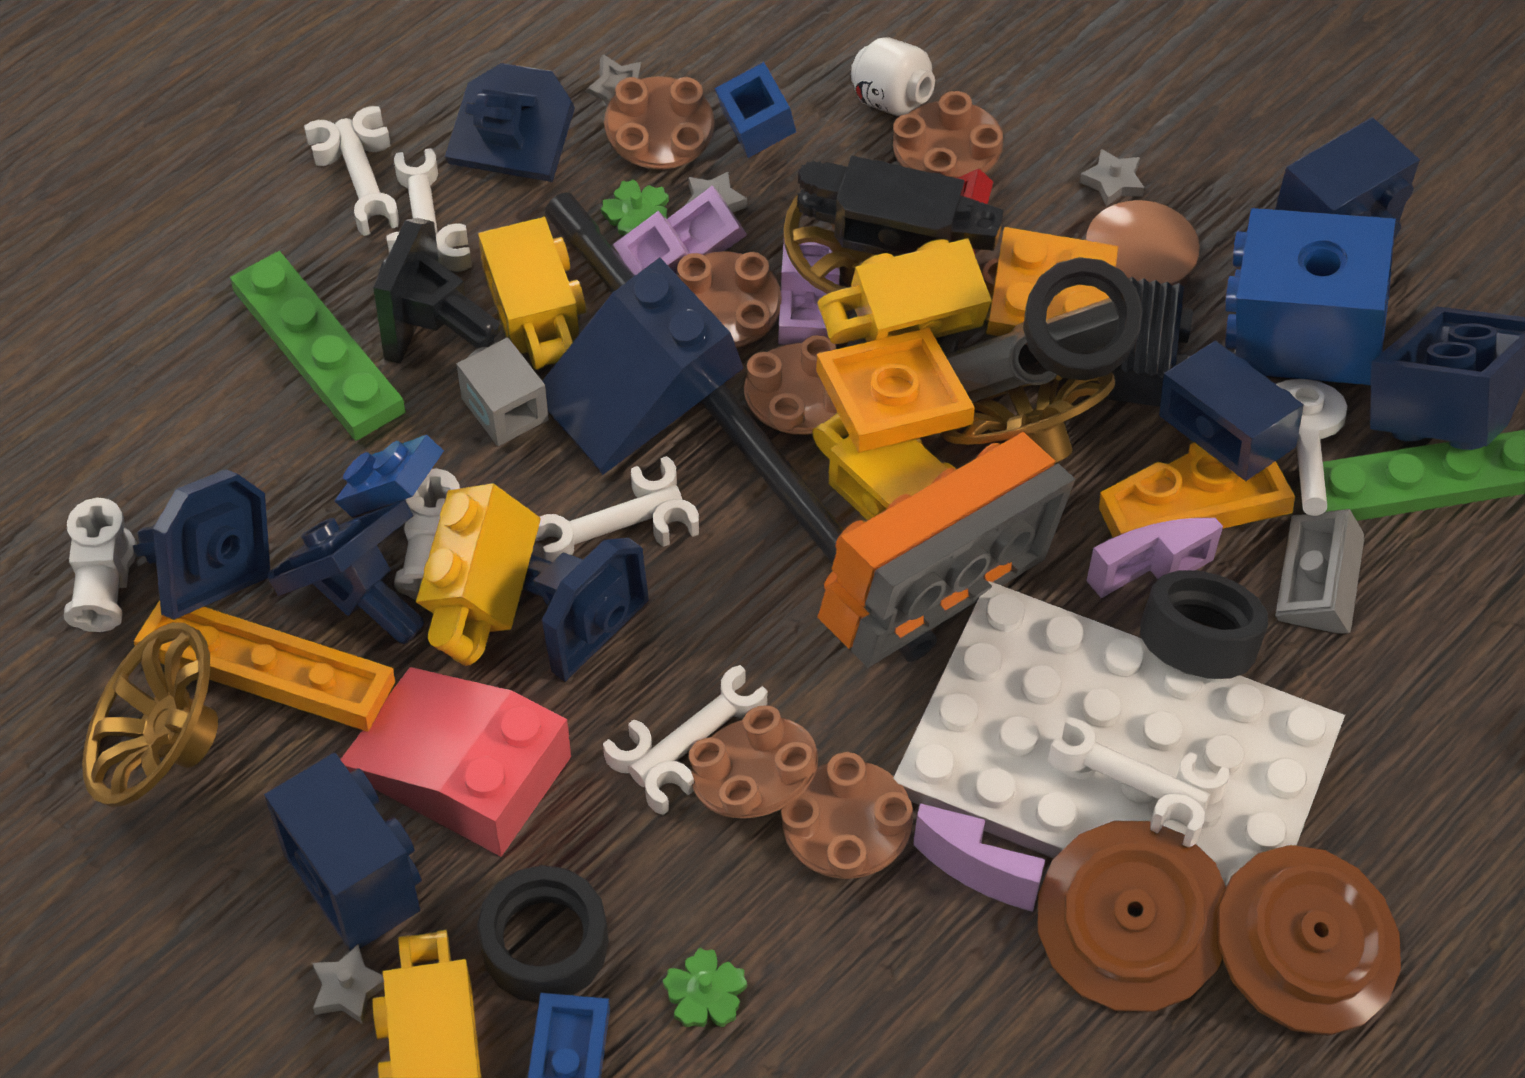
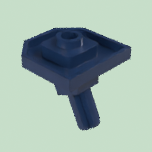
(512, 123)
(207, 542)
(351, 569)
(587, 599)

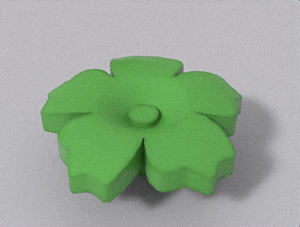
(632, 207)
(705, 990)

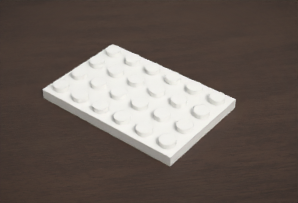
(1036, 664)

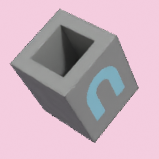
(502, 391)

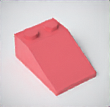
(463, 754)

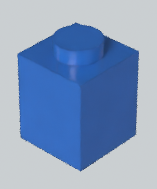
(756, 109)

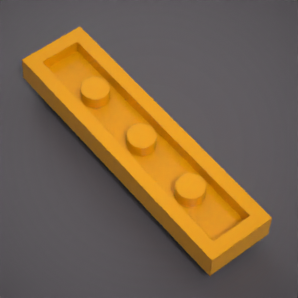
(284, 667)

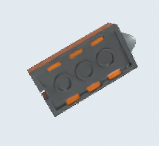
(942, 547)

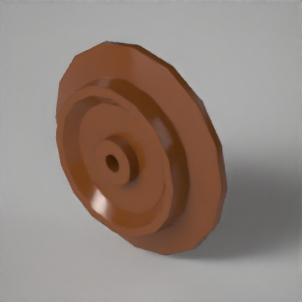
(1308, 940)
(1125, 958)

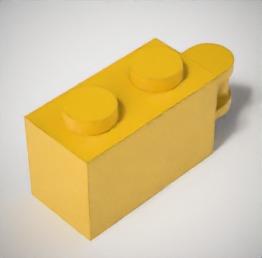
(532, 289)
(910, 292)
(875, 476)
(476, 569)
(427, 1013)

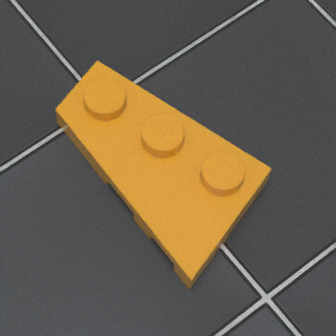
(1194, 488)

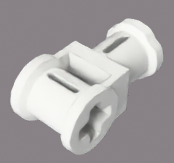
(422, 528)
(101, 564)

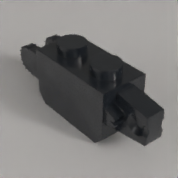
(894, 207)

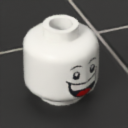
(892, 76)

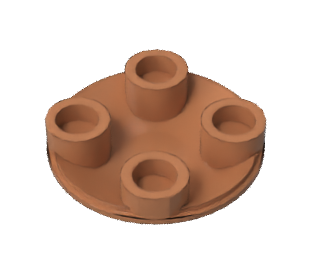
(659, 121)
(948, 137)
(1150, 240)
(736, 290)
(786, 389)
(753, 765)
(849, 819)

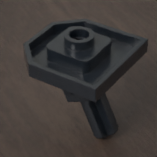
(423, 293)

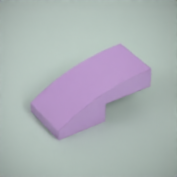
(698, 227)
(799, 299)
(1153, 548)
(955, 846)

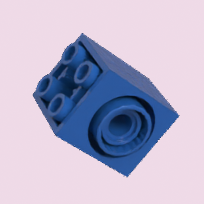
(1310, 294)

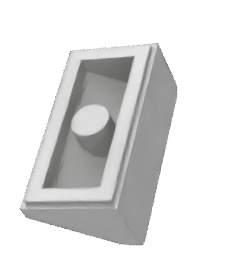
(1321, 571)

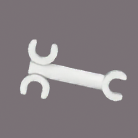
(351, 140)
(418, 184)
(654, 500)
(659, 764)
(1178, 798)

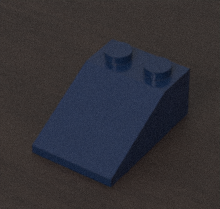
(638, 366)
(1450, 378)

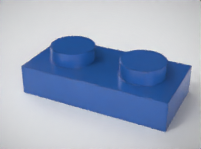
(387, 475)
(569, 1037)

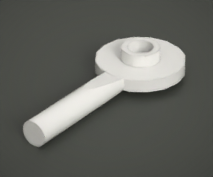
(1321, 417)

